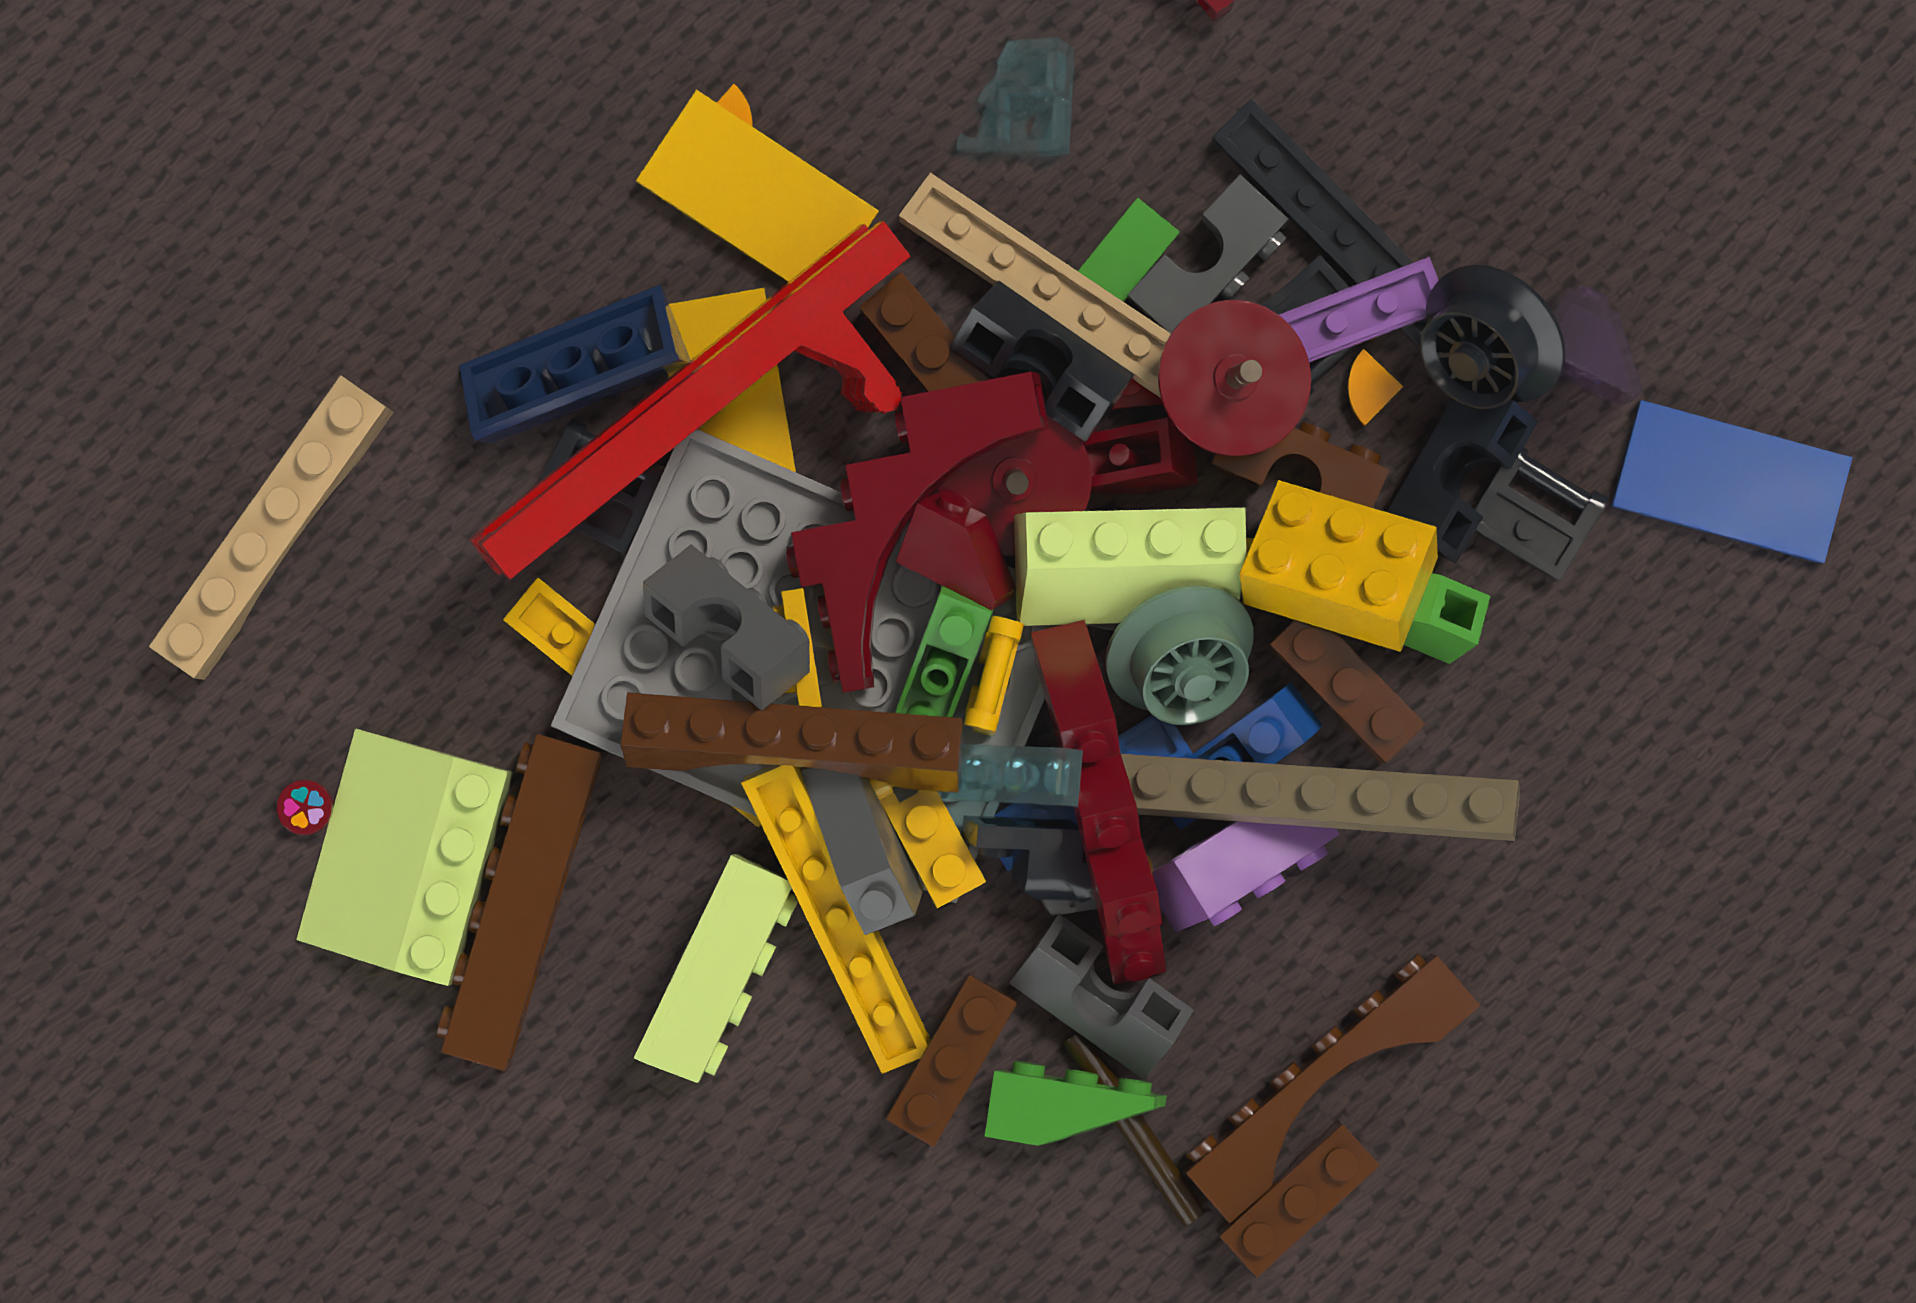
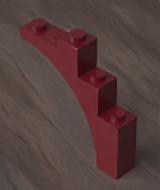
(850, 557)
(1106, 805)

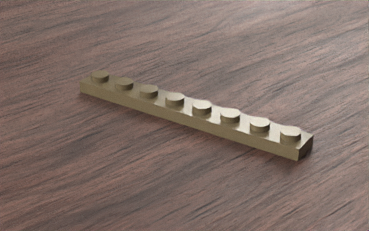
(1324, 797)

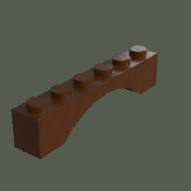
(880, 746)
(1415, 1010)

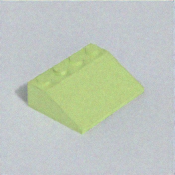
(404, 857)

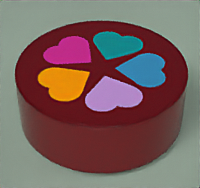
(305, 807)

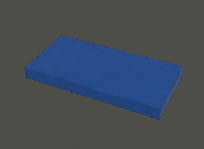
(1731, 481)

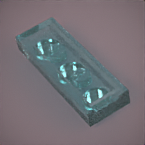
(1019, 775)

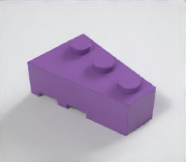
(1231, 864)

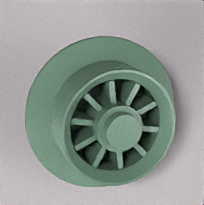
(1182, 654)

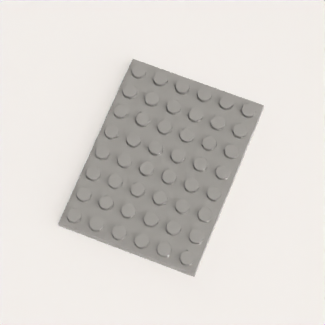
(744, 516)

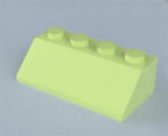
(1112, 561)
(716, 969)

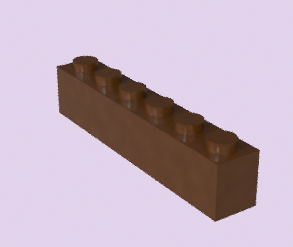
(521, 902)

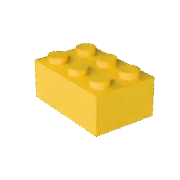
(1339, 565)

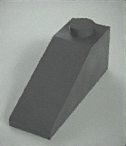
(863, 849)

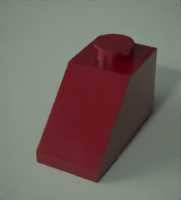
(1141, 459)
(957, 550)

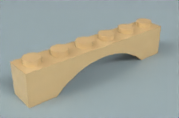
(269, 526)

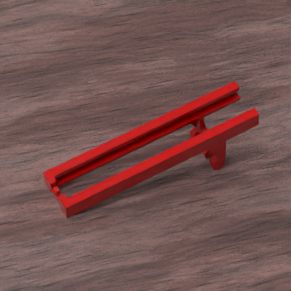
(798, 318)

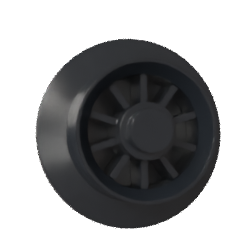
(1490, 338)

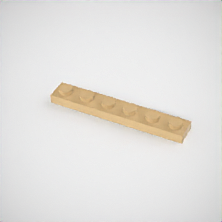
(1007, 256)

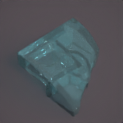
(1029, 81)

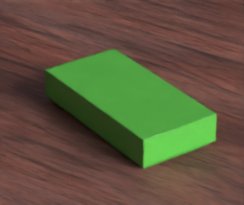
(1129, 250)

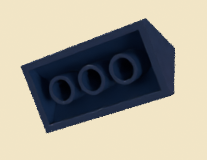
(572, 365)

